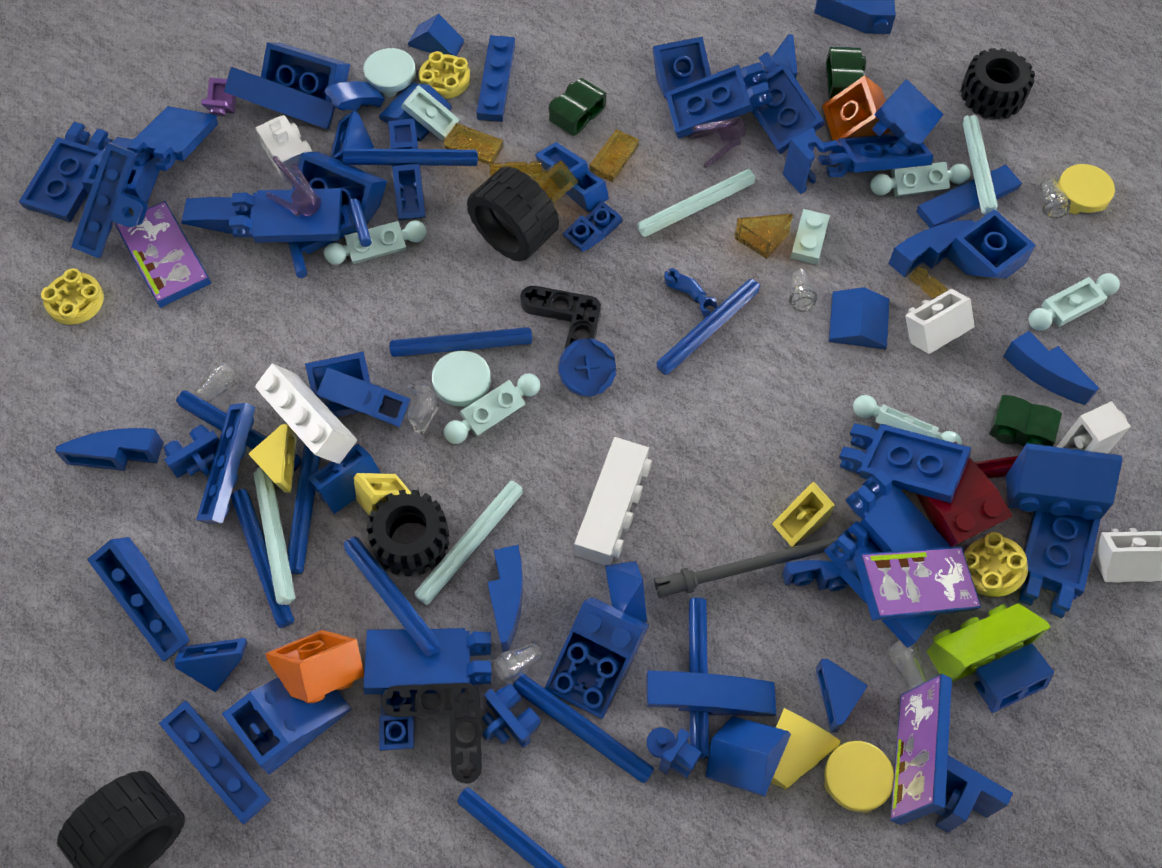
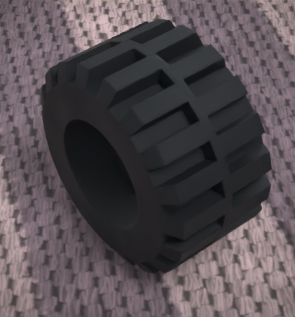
(997, 83)
(402, 510)

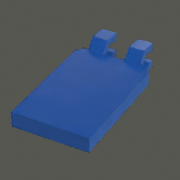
(718, 97)
(790, 110)
(907, 116)
(172, 136)
(871, 154)
(58, 181)
(278, 224)
(909, 458)
(892, 517)
(1058, 558)
(906, 629)
(397, 660)

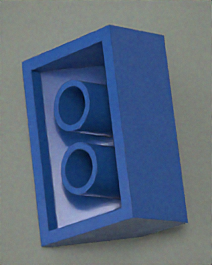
(302, 69)
(328, 173)
(1063, 481)

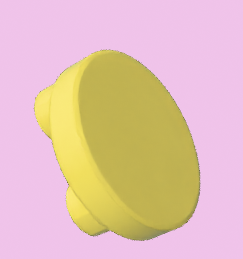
(445, 74)
(1087, 188)
(73, 297)
(996, 565)
(859, 776)

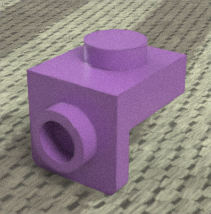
(217, 100)

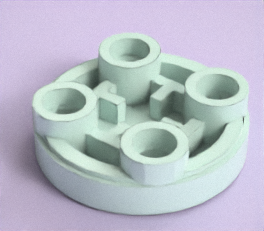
(390, 71)
(461, 378)

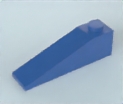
(140, 595)

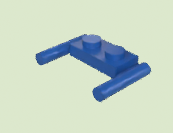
(351, 220)

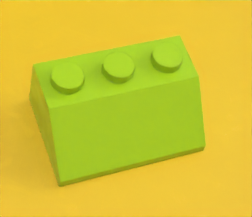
(985, 640)

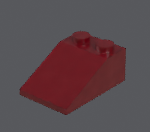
(972, 510)

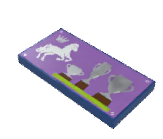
(164, 255)
(916, 583)
(922, 750)

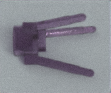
(728, 130)
(303, 197)

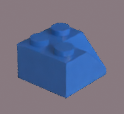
(991, 248)

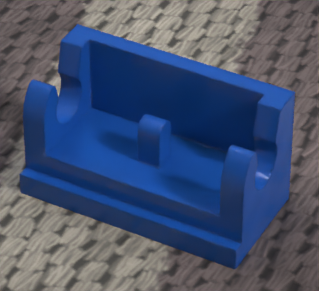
(800, 159)
(336, 481)
(1013, 677)

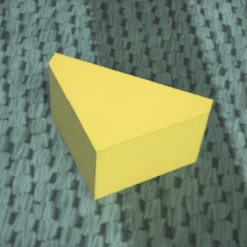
(277, 456)
(372, 488)
(804, 515)

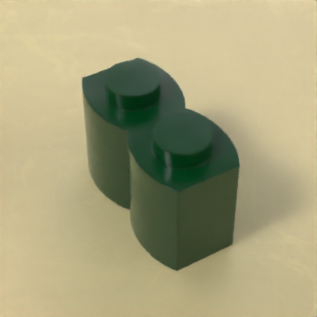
(843, 68)
(577, 106)
(1024, 422)

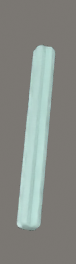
(979, 164)
(695, 203)
(274, 538)
(468, 543)

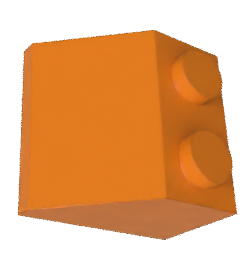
(853, 110)
(317, 665)

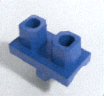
(193, 456)
(519, 727)
(673, 751)

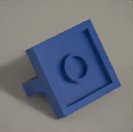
(967, 792)

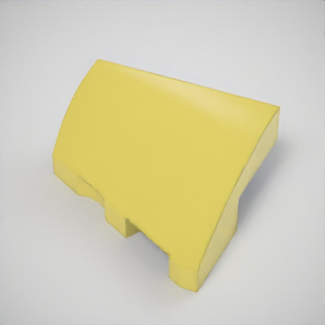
(804, 748)

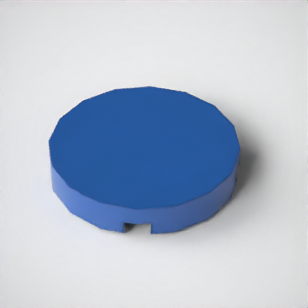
(587, 367)

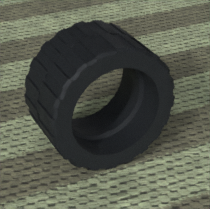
(513, 213)
(122, 825)

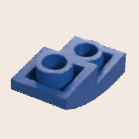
(353, 94)
(594, 227)
(804, 573)
(397, 732)

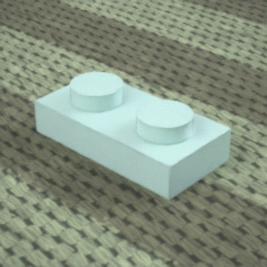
(430, 113)
(810, 236)

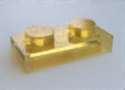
(466, 138)
(614, 155)

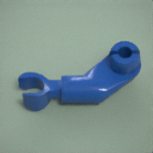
(688, 285)

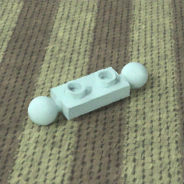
(920, 179)
(385, 240)
(1074, 301)
(866, 407)
(492, 408)

